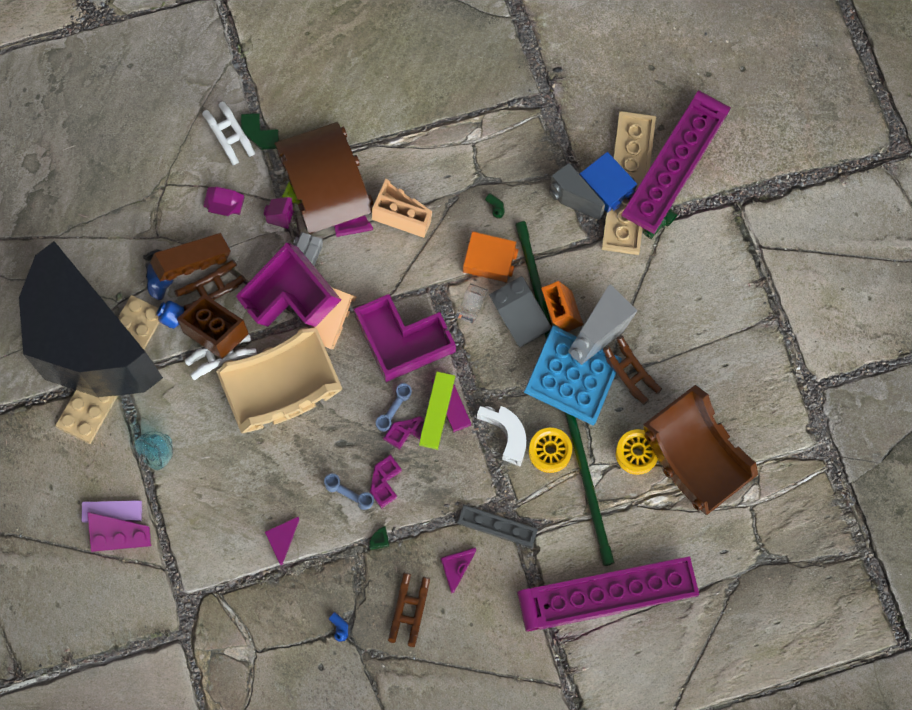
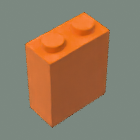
(490, 257)
(562, 306)

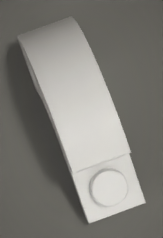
(511, 427)

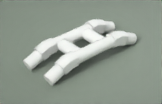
(226, 142)
(213, 362)

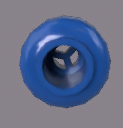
(168, 313)

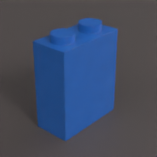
(609, 181)

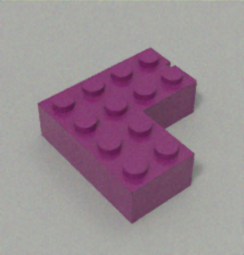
(288, 281)
(399, 347)

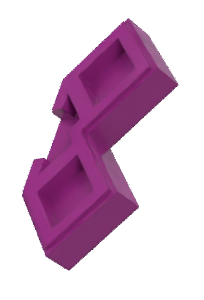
(401, 430)
(382, 473)

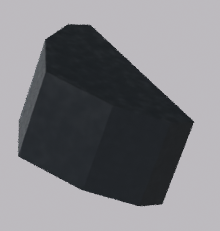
(76, 335)

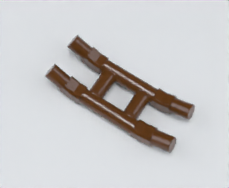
(214, 276)
(630, 382)
(402, 599)

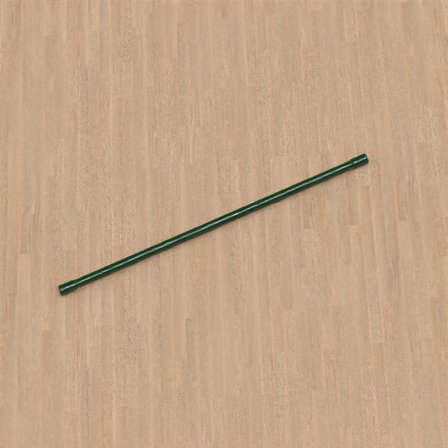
(604, 547)

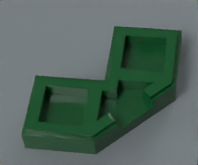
(261, 138)

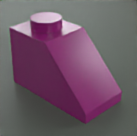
(279, 212)

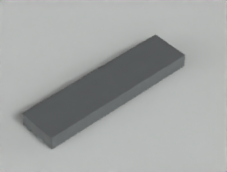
(497, 526)

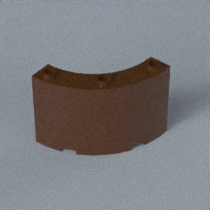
(324, 177)
(698, 451)

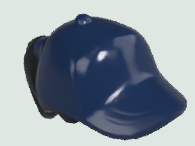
(154, 286)

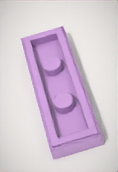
(120, 510)

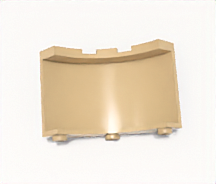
(279, 381)

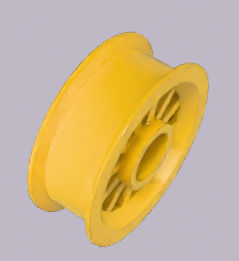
(550, 433)
(626, 465)

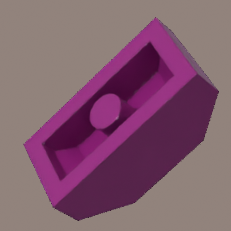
(223, 201)

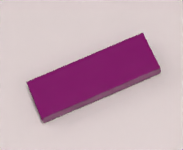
(456, 412)

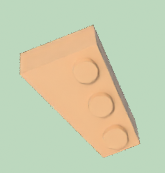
(401, 211)
(331, 325)

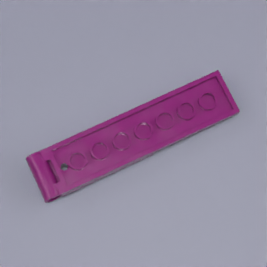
(676, 162)
(607, 594)

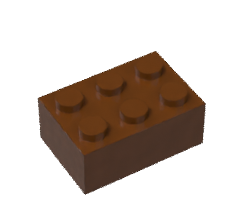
(213, 326)

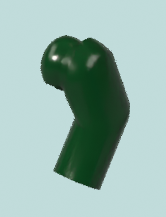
(497, 204)

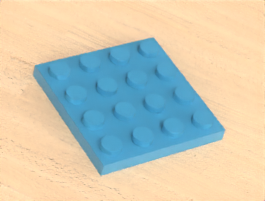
(567, 383)

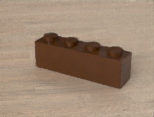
(190, 257)

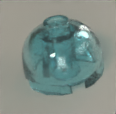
(156, 449)

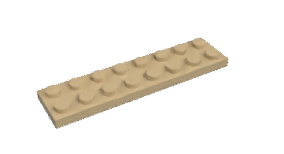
(633, 154)
(86, 412)

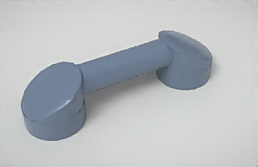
(403, 393)
(332, 484)

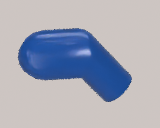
(341, 627)

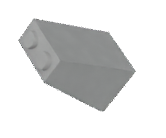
(604, 325)

